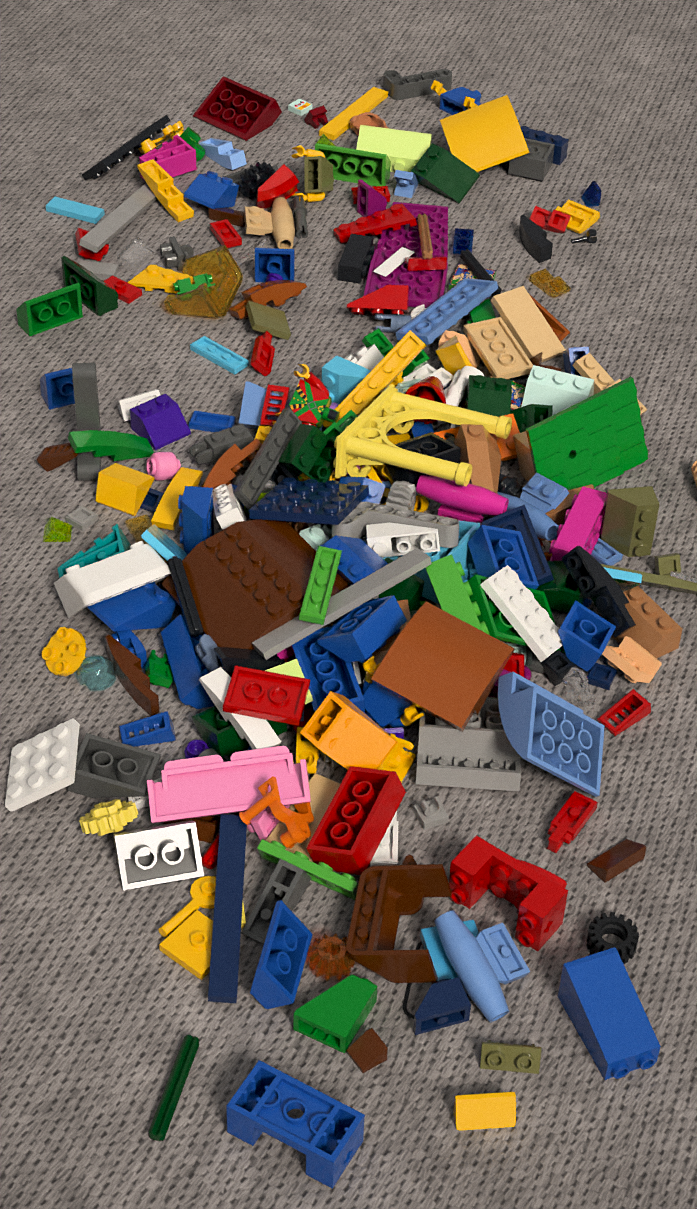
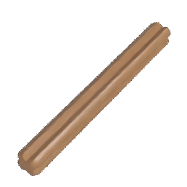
(425, 238)

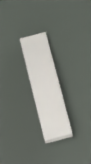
(255, 730)

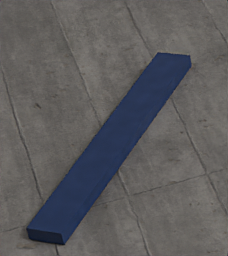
(227, 910)

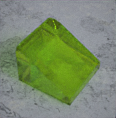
(57, 531)

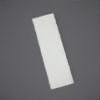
(393, 261)

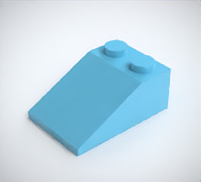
(342, 377)

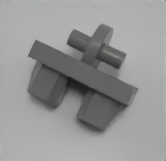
(175, 254)

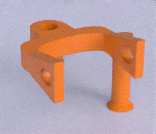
(296, 822)

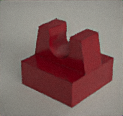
(315, 116)

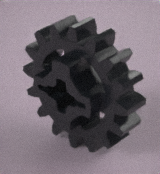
(254, 178)

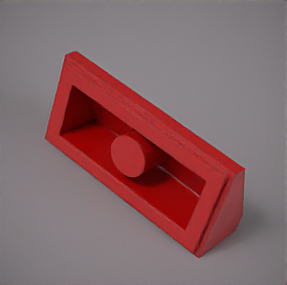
(421, 264)

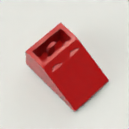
(386, 299)

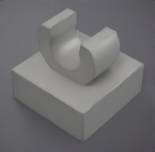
(430, 813)

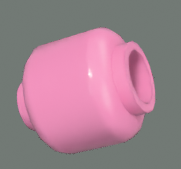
(162, 465)

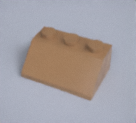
(653, 626)

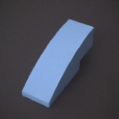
(224, 153)

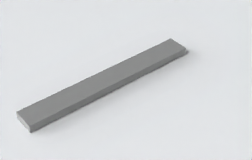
(118, 219)
(344, 602)

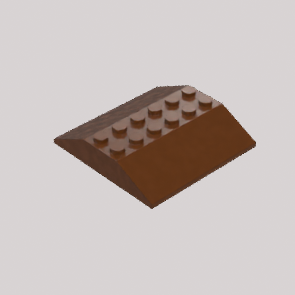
(249, 580)

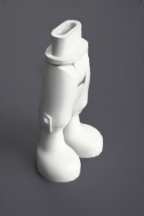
(457, 388)

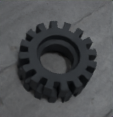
(615, 926)

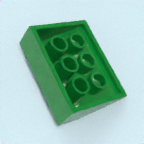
(495, 621)

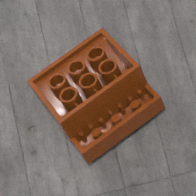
(443, 665)

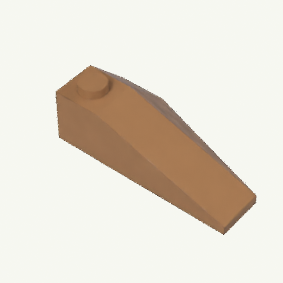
(482, 452)

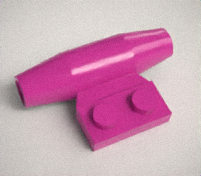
(461, 502)

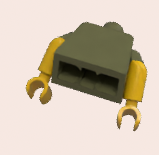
(318, 174)

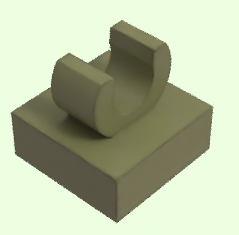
(666, 563)

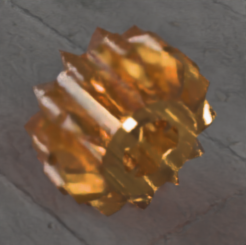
(330, 957)

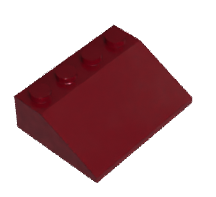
(238, 109)

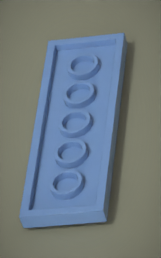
(448, 309)

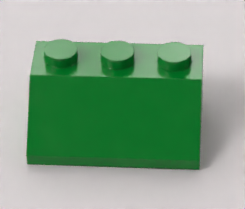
(50, 310)

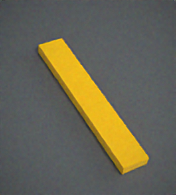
(342, 121)
(380, 376)

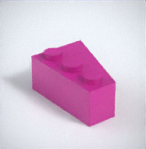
(174, 157)

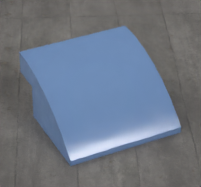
(551, 732)

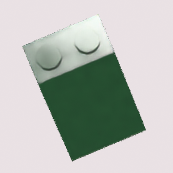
(444, 173)
(488, 395)

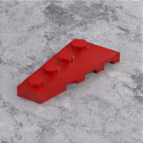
(376, 223)

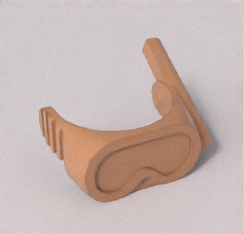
(367, 119)

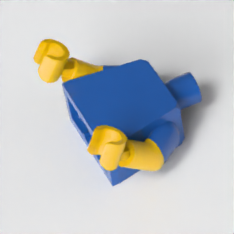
(456, 99)
(383, 705)

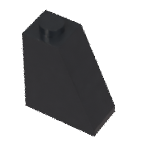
(228, 658)

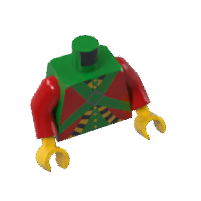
(311, 400)

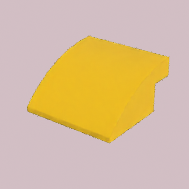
(485, 134)

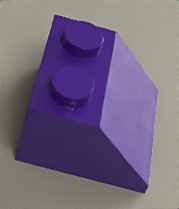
(159, 421)

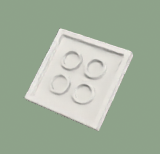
(42, 765)

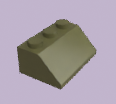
(630, 520)

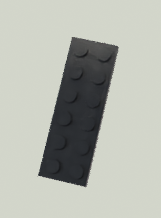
(126, 149)

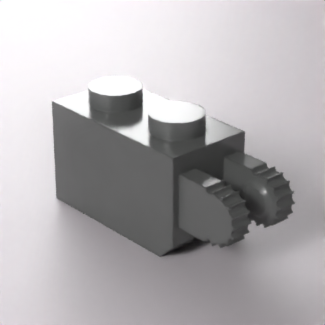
(219, 442)

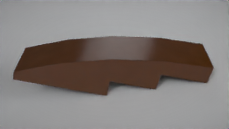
(130, 674)

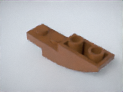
(266, 293)
(231, 463)

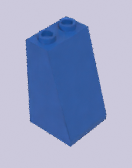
(608, 1014)

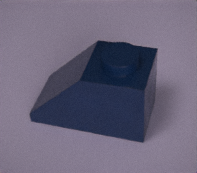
(442, 1006)

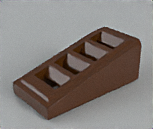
(55, 456)

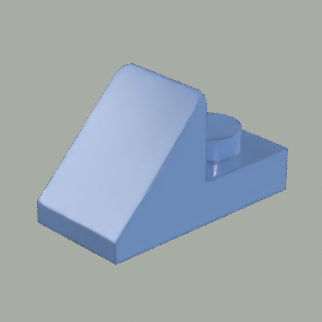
(405, 184)

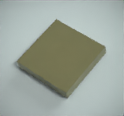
(268, 319)

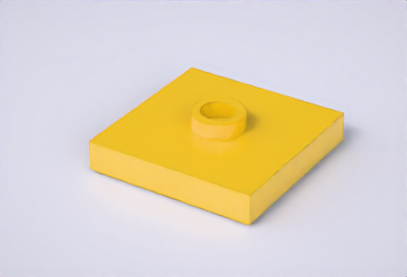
(191, 944)

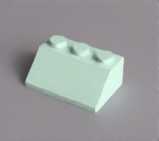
(556, 388)

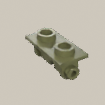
(510, 1057)

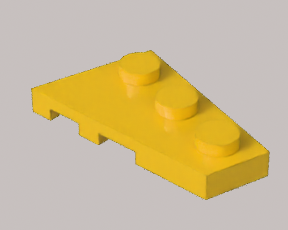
(158, 277)

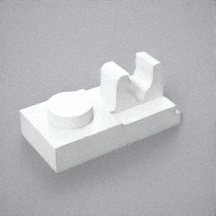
(133, 401)

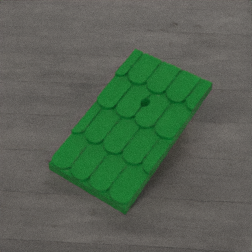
(586, 440)

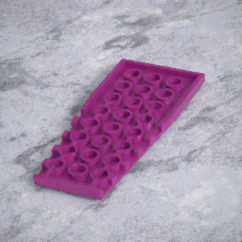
(424, 285)

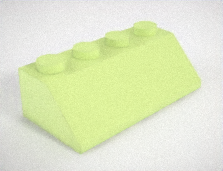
(401, 146)

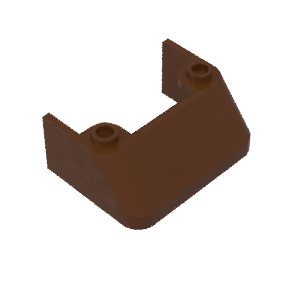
(379, 902)

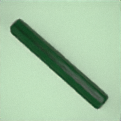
(173, 1088)

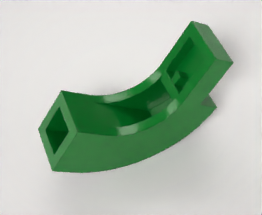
(385, 347)

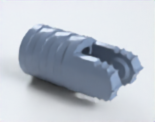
(397, 322)
(206, 652)

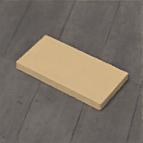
(527, 324)
(498, 348)
(321, 792)

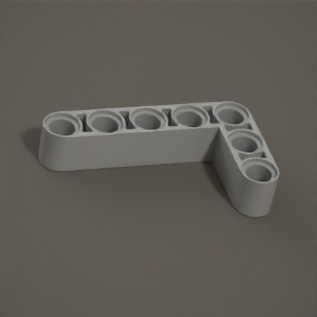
(371, 513)

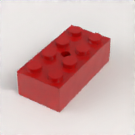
(356, 819)

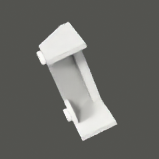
(110, 577)

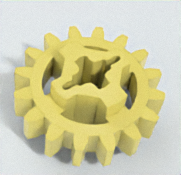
(108, 817)

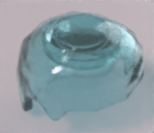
(96, 673)

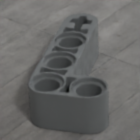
(414, 85)

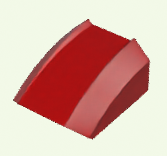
(280, 184)

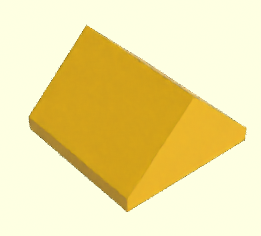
(452, 355)
(122, 488)

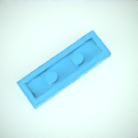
(75, 210)
(219, 355)

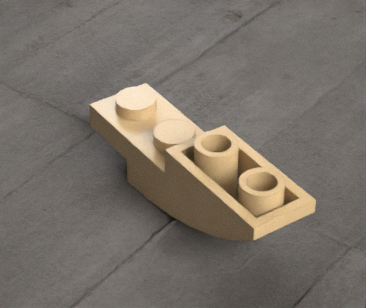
(590, 368)

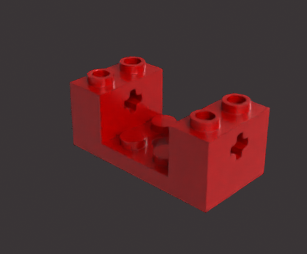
(536, 897)

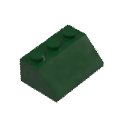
(94, 292)
(222, 735)

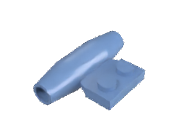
(540, 497)
(482, 962)

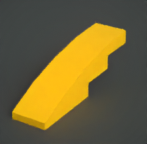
(162, 186)
(167, 509)

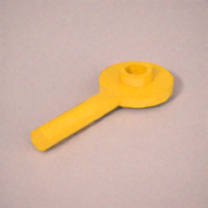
(202, 895)

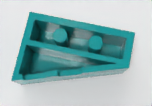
(104, 548)

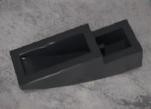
(535, 240)

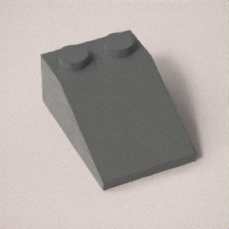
(112, 769)

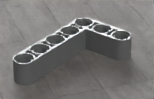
(87, 415)

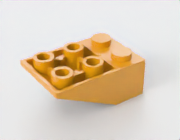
(348, 734)

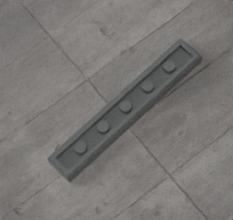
(267, 458)

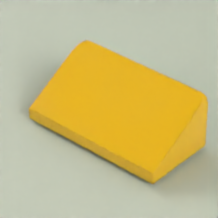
(485, 1110)

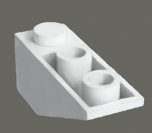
(399, 539)

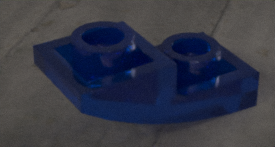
(463, 240)

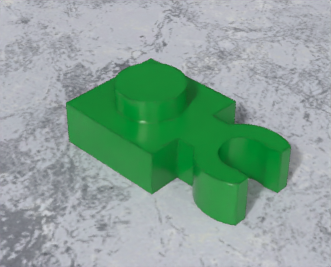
(158, 670)

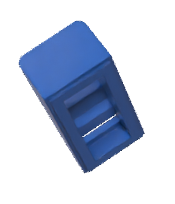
(155, 722)

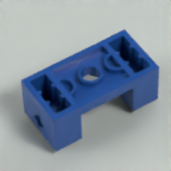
(325, 1133)

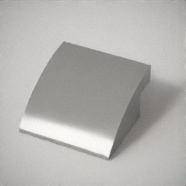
(471, 758)

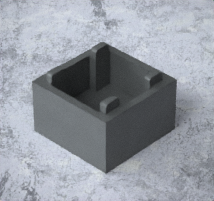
(535, 163)

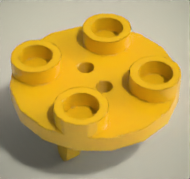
(64, 651)

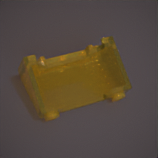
(208, 301)

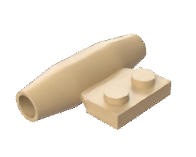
(278, 222)

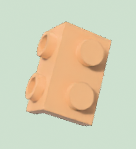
(632, 660)

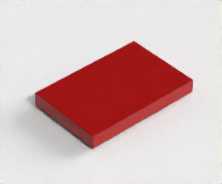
(266, 695)

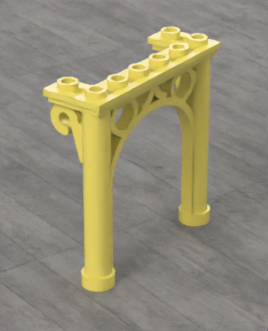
(389, 412)

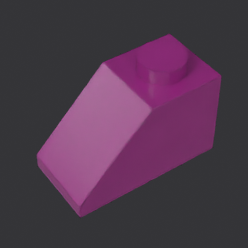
(369, 200)

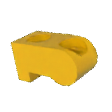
(307, 751)

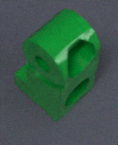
(192, 139)

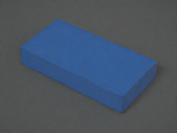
(210, 421)

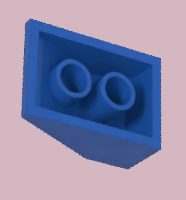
(136, 609)

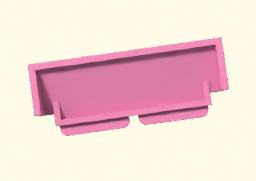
(216, 787)

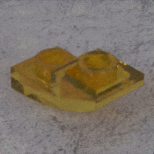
(548, 284)

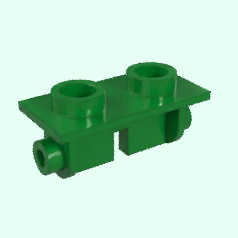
(185, 285)

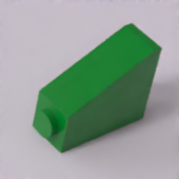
(337, 1012)

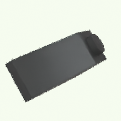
(285, 884)

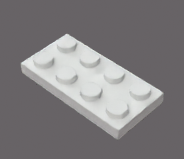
(523, 612)

